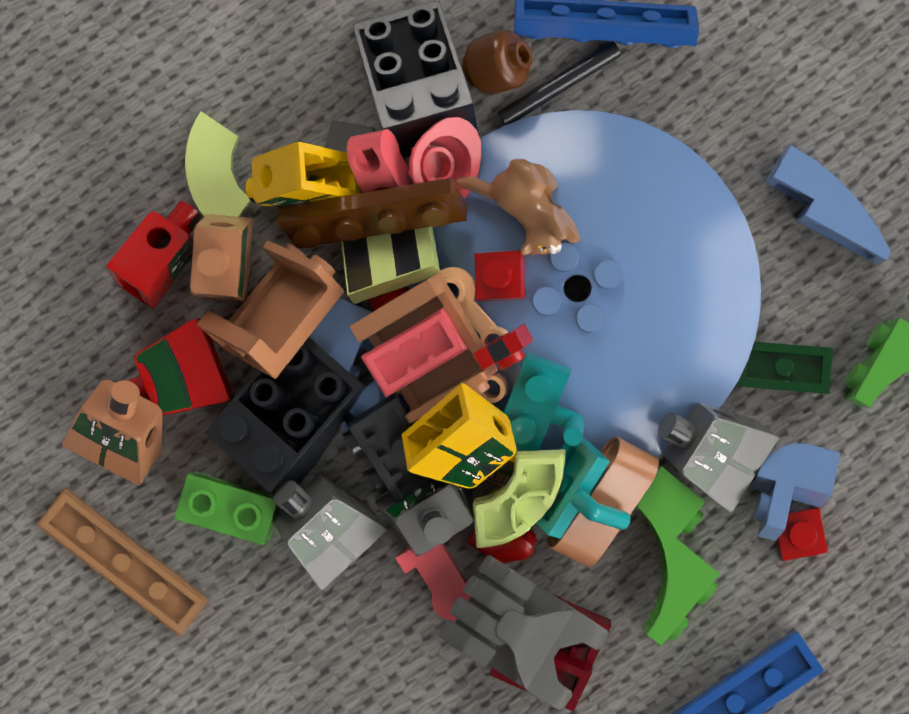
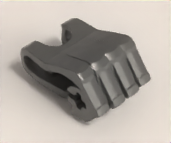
(518, 629)

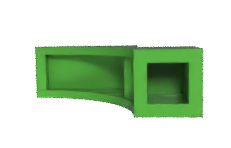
(883, 364)
(685, 576)

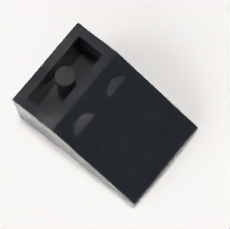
(413, 72)
(287, 422)

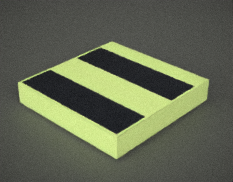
(388, 262)

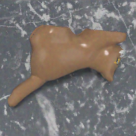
(526, 194)

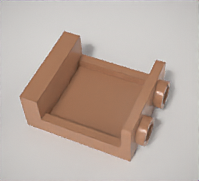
(408, 310)
(278, 311)

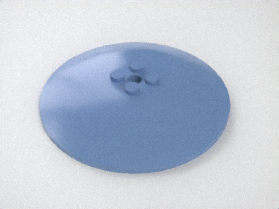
(663, 262)

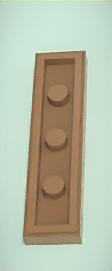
(122, 561)

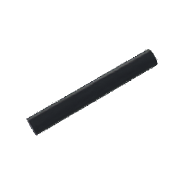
(559, 83)

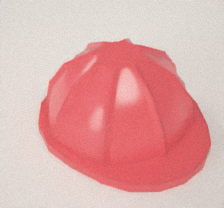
(446, 151)

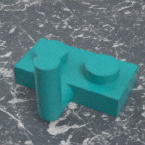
(535, 404)
(581, 472)

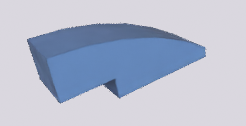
(827, 205)

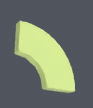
(211, 169)
(522, 500)

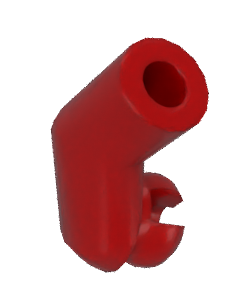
(516, 550)

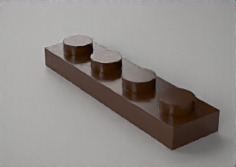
(373, 213)

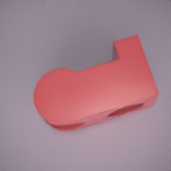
(377, 161)
(440, 576)

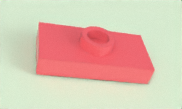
(414, 352)

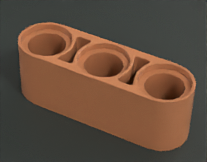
(619, 487)

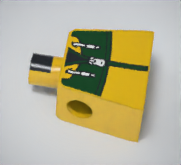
(282, 176)
(461, 440)

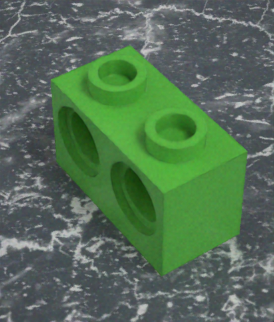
(227, 508)

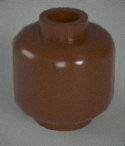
(497, 62)

